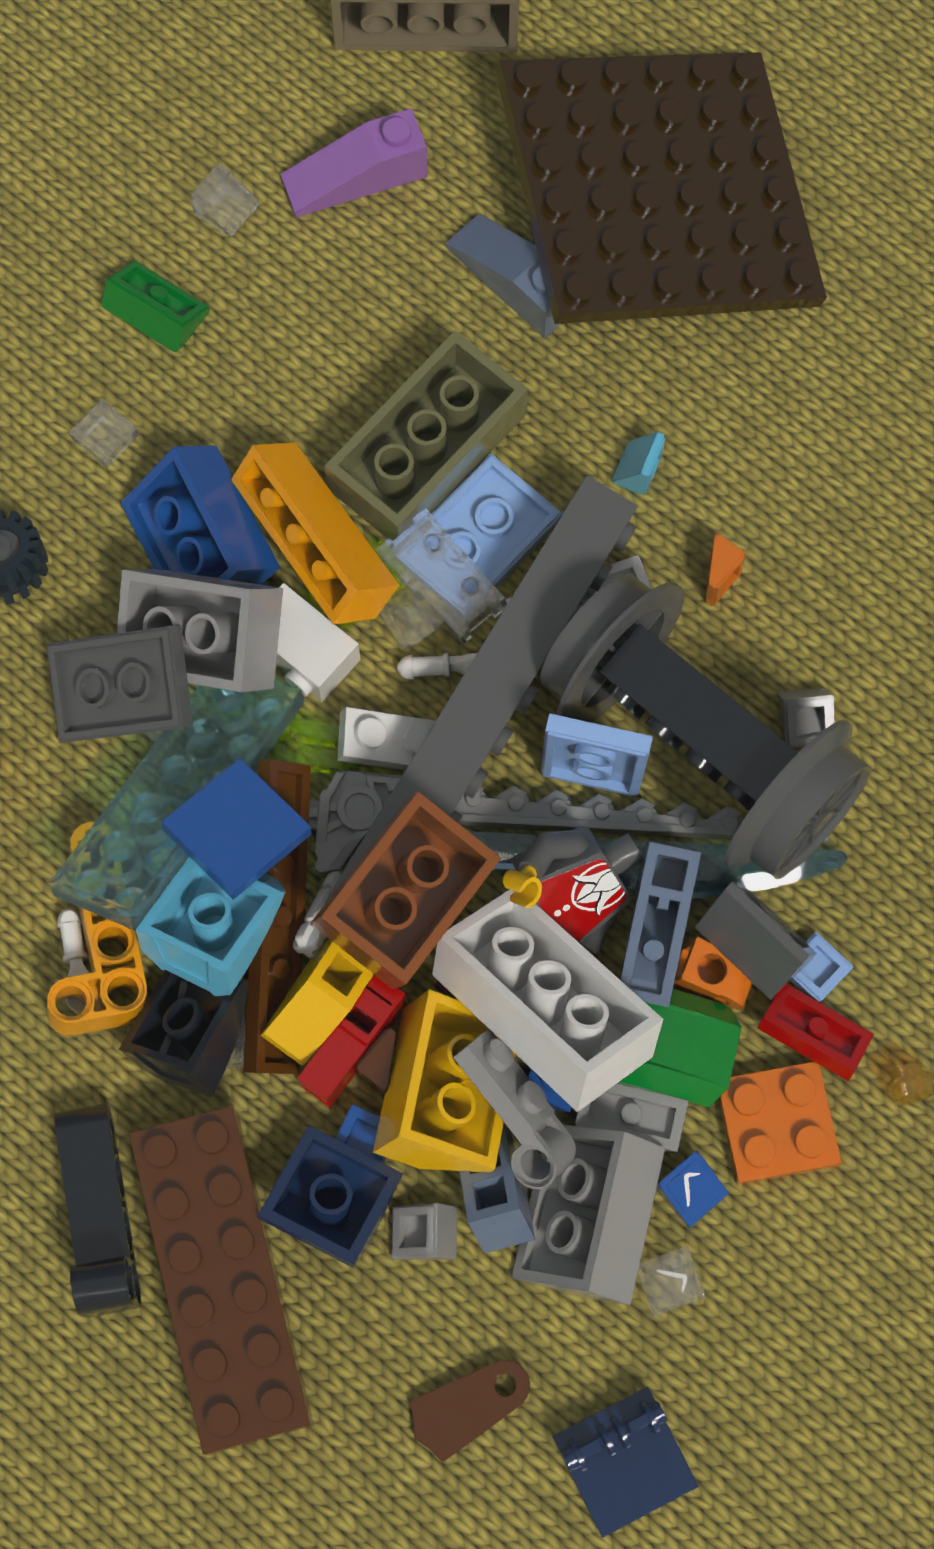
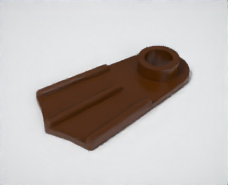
(466, 1408)

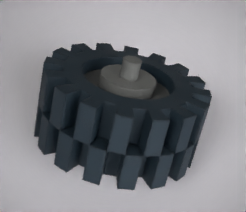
(20, 556)

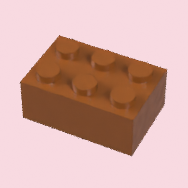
(406, 891)

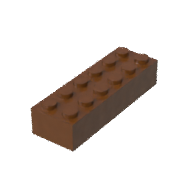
(220, 1281)

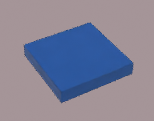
(236, 828)

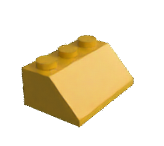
(431, 1106)

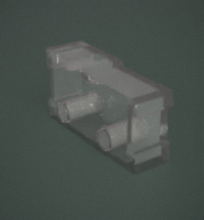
(442, 576)

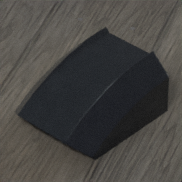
(186, 1033)

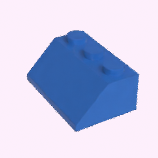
(197, 519)

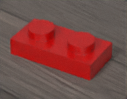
(816, 1031)

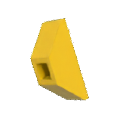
(317, 1002)

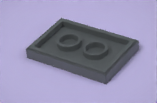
(120, 684)

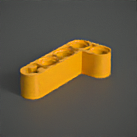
(105, 975)

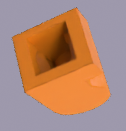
(710, 974)

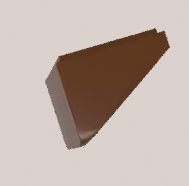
(377, 1062)

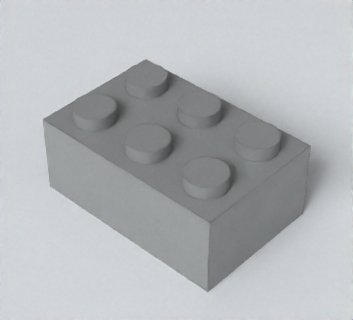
(224, 624)

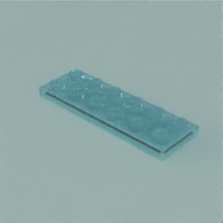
(126, 854)

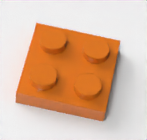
(778, 1123)

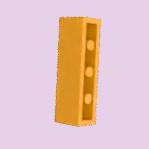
(314, 532)

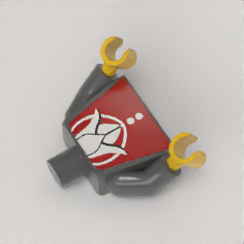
(574, 881)

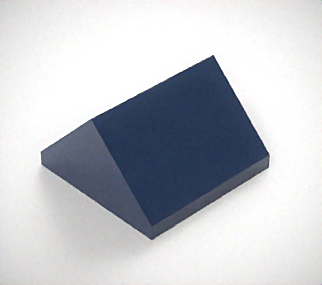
(331, 1196)

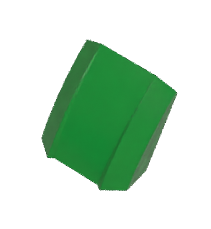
(692, 1051)

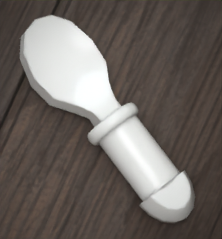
(434, 665)
(74, 951)

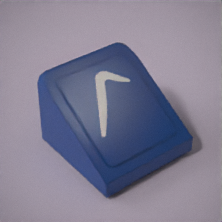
(692, 1189)

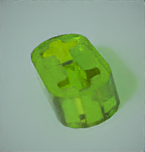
(315, 734)

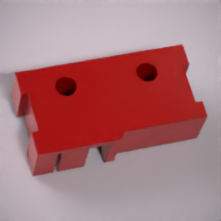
(336, 1059)

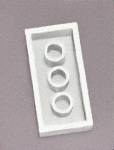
(547, 999)

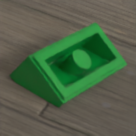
(153, 305)

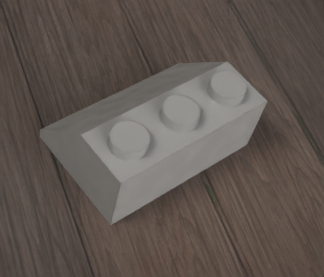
(593, 1217)

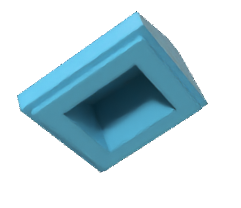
(639, 463)

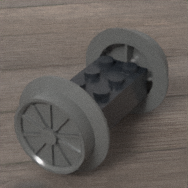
(620, 655)

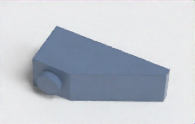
(507, 267)
(659, 921)
(498, 1202)

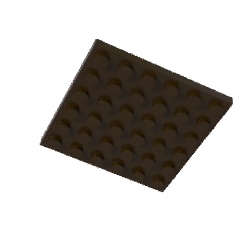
(658, 186)

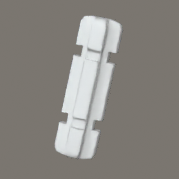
(308, 938)

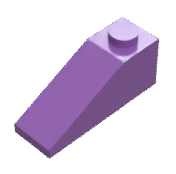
(359, 164)

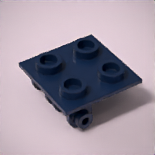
(625, 1461)

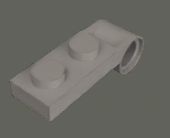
(522, 1108)

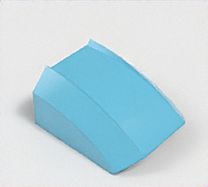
(206, 933)

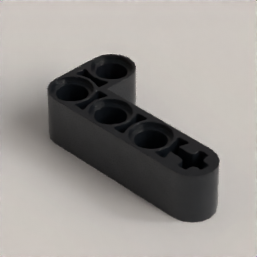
(98, 1215)

